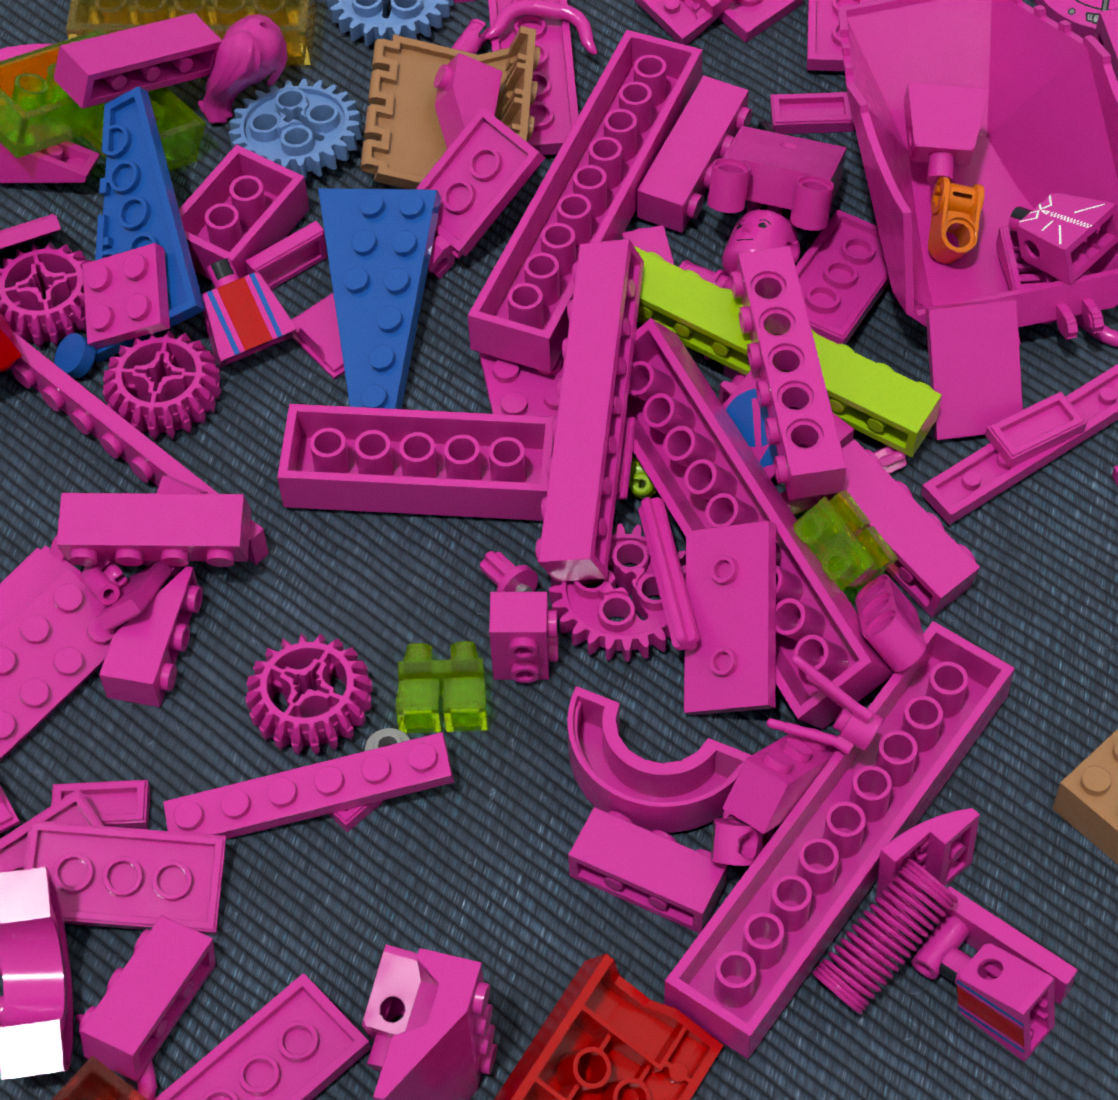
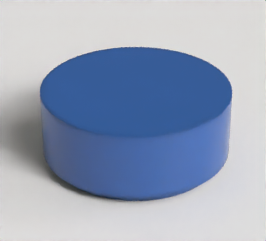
(75, 355)

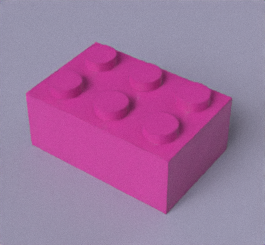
(242, 210)

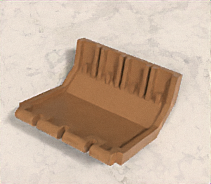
(402, 117)

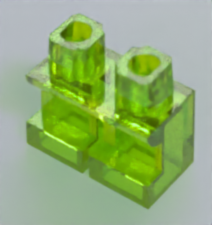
(831, 535)
(426, 680)

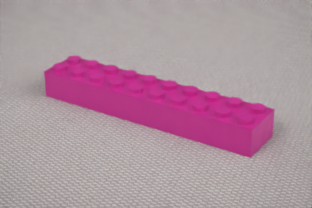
(583, 198)
(717, 481)
(831, 842)

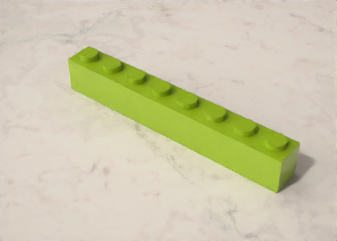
(859, 390)

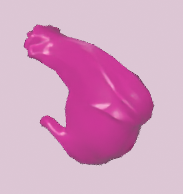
(245, 57)

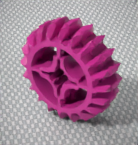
(23, 290)
(170, 378)
(314, 709)

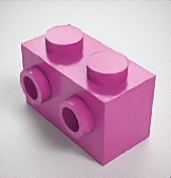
(522, 636)

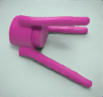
(855, 722)

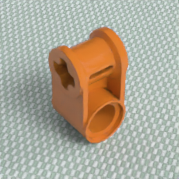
(955, 211)

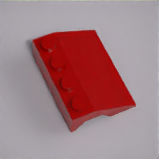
(611, 1045)

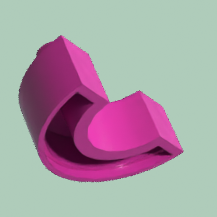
(649, 793)
(35, 976)

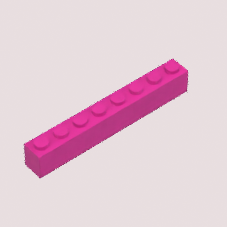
(591, 412)

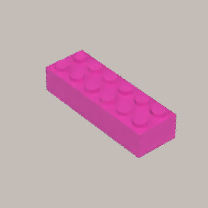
(415, 461)

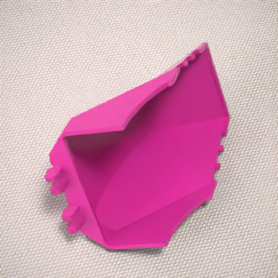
(1041, 134)

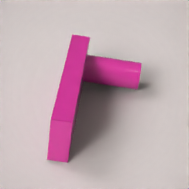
(977, 927)

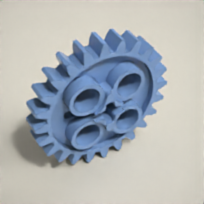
(406, 17)
(299, 126)

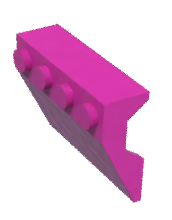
(445, 1036)

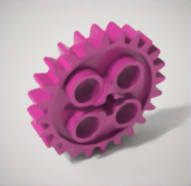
(588, 609)

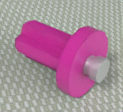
(507, 575)

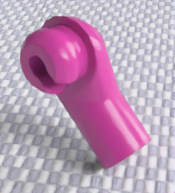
(105, 584)

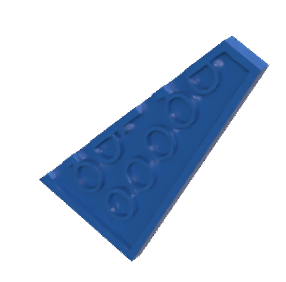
(142, 204)
(378, 272)

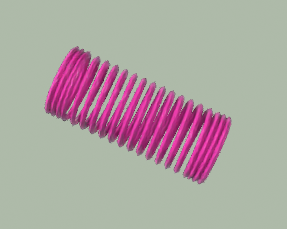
(850, 988)

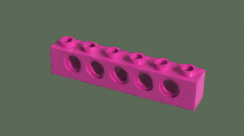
(822, 465)

